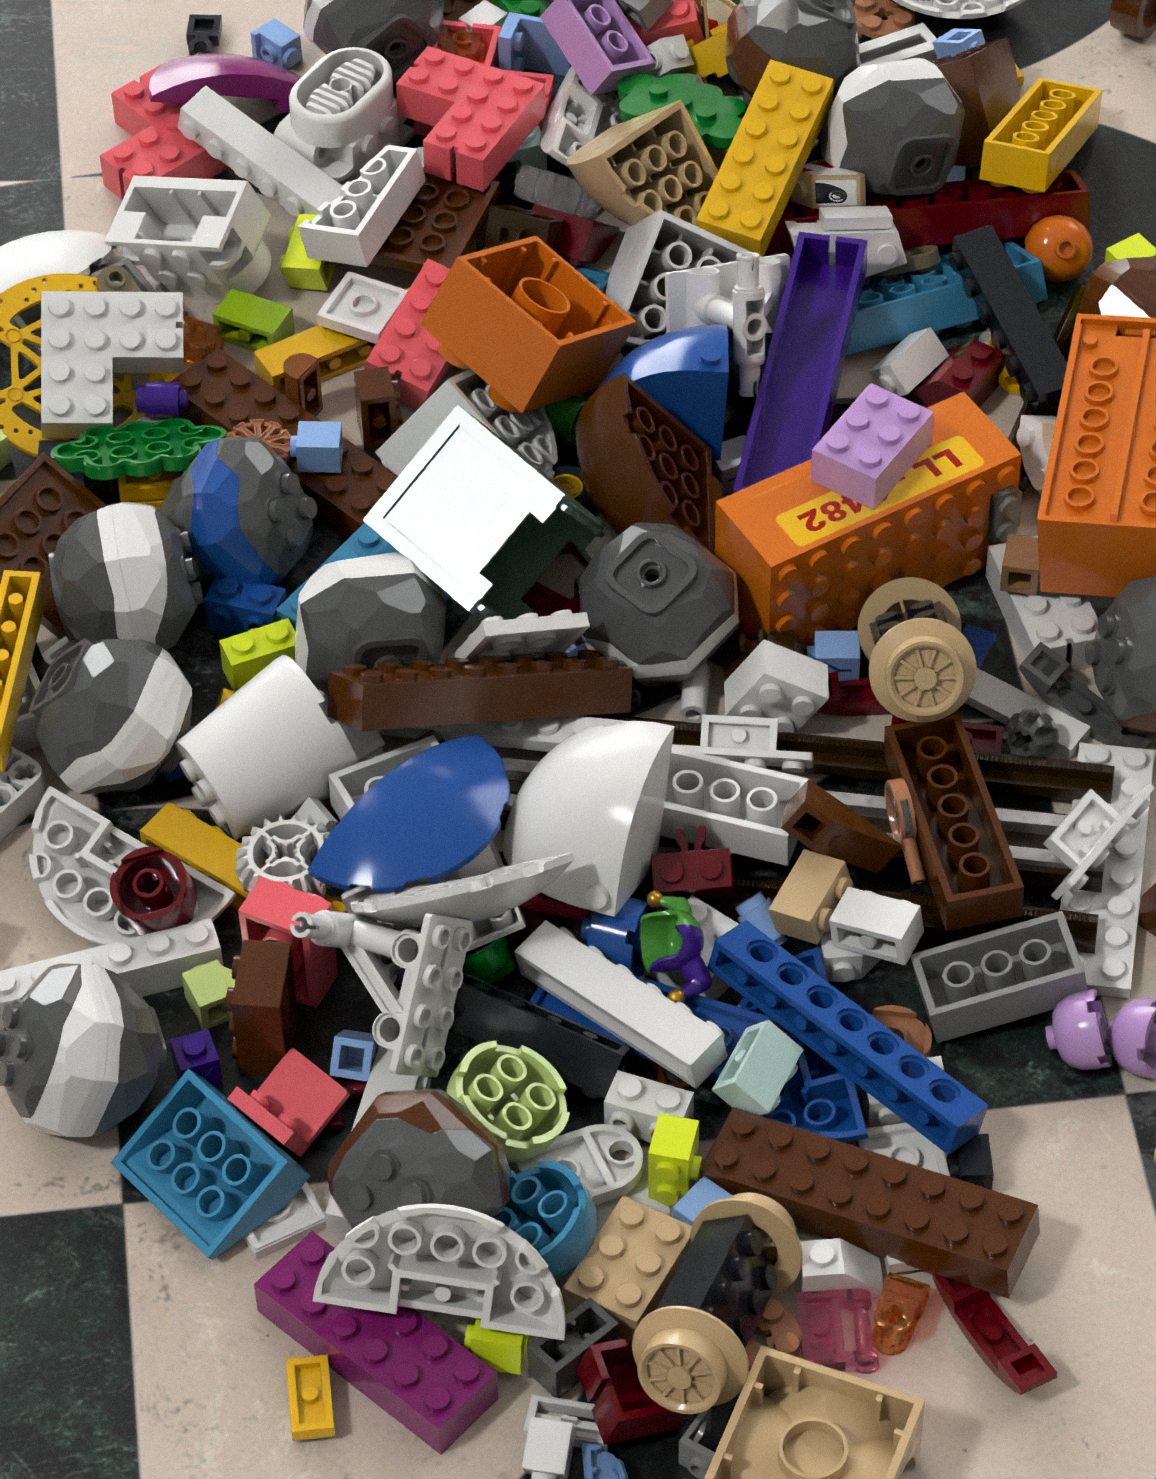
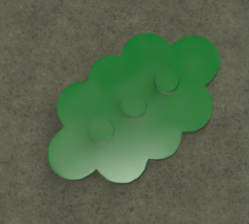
(712, 113)
(136, 448)

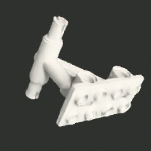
(732, 294)
(422, 1013)

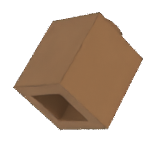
(1020, 565)

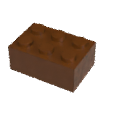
(262, 1006)

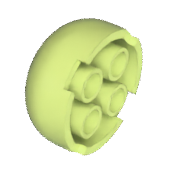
(513, 1096)

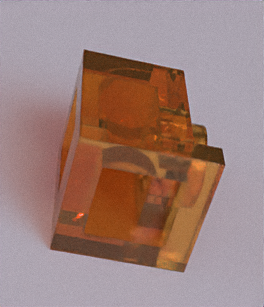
(463, 44)
(199, 339)

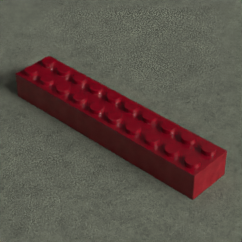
(960, 209)

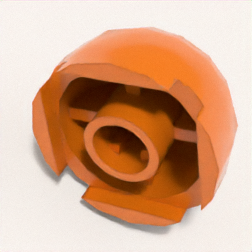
(1061, 246)

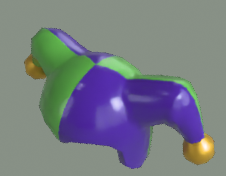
(674, 943)

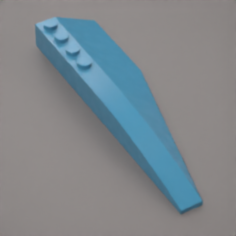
(919, 301)

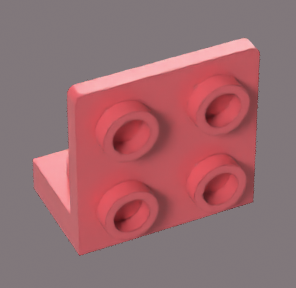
(293, 1101)

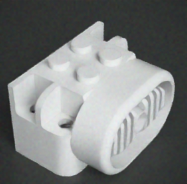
(344, 113)
(194, 234)

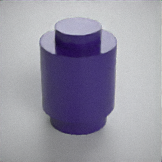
(161, 399)

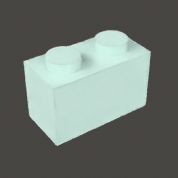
(758, 1069)

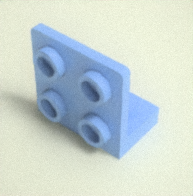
(528, 45)

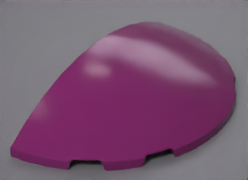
(224, 74)

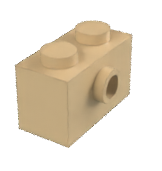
(810, 896)

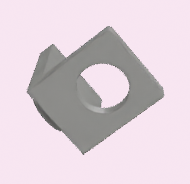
(691, 1453)

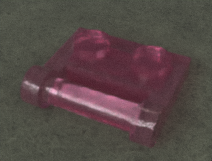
(823, 1332)

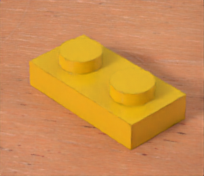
(310, 1397)

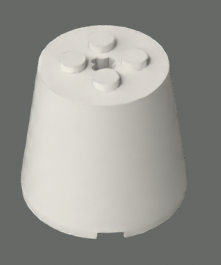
(264, 750)

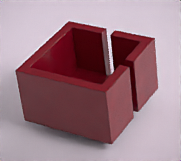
(622, 1405)

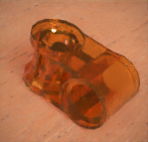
(898, 1312)

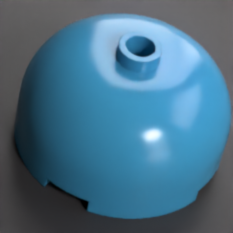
(552, 1214)

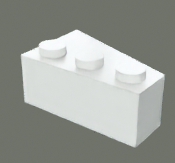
(883, 249)

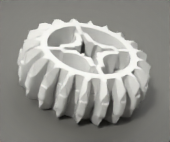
(289, 850)

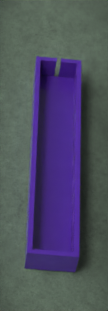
(804, 356)

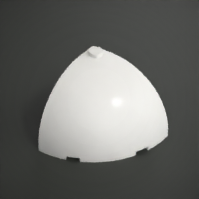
(644, 257)
(526, 432)
(601, 802)

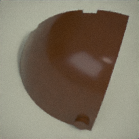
(988, 91)
(643, 463)

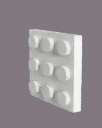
(523, 635)

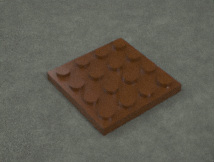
(437, 224)
(33, 519)

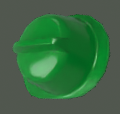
(489, 961)

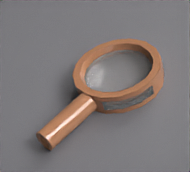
(903, 826)

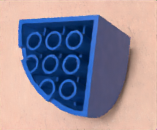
(686, 376)

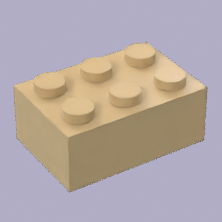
(629, 1264)

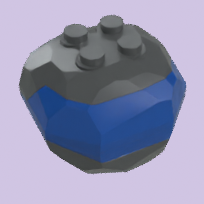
(241, 512)

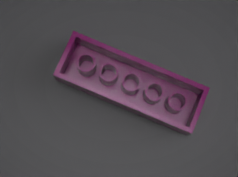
(390, 1358)

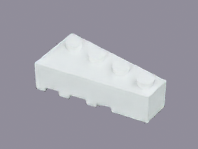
(366, 210)

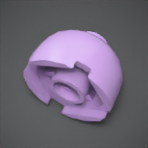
(1080, 1031)
(1134, 1037)

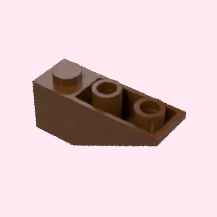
(836, 829)

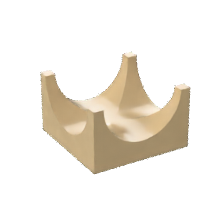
(816, 1425)

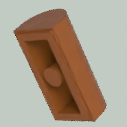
(304, 382)

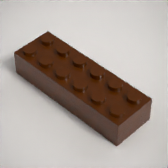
(955, 823)

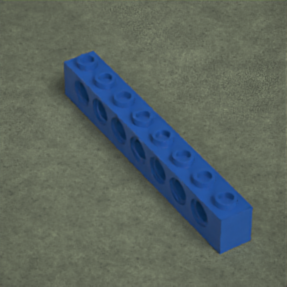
(848, 1037)

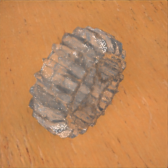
(554, 192)

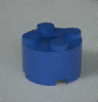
(618, 935)

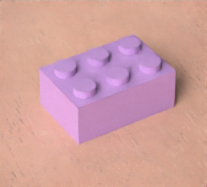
(597, 42)
(872, 446)

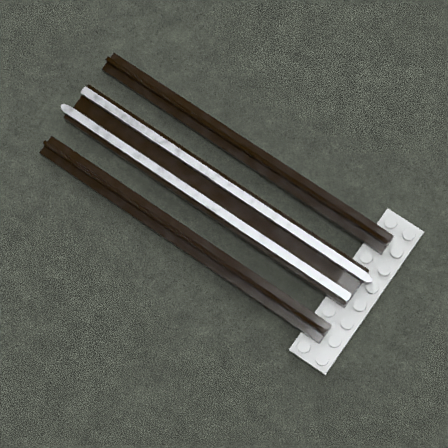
(1099, 914)

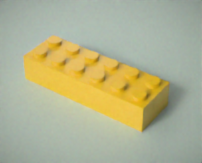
(1040, 135)
(767, 156)

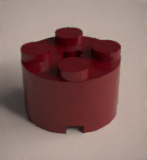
(133, 889)

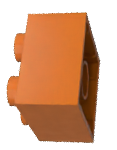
(526, 324)

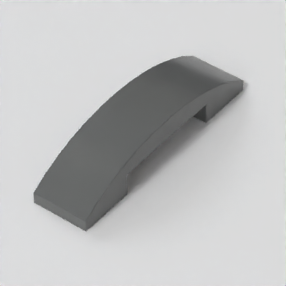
(1049, 678)

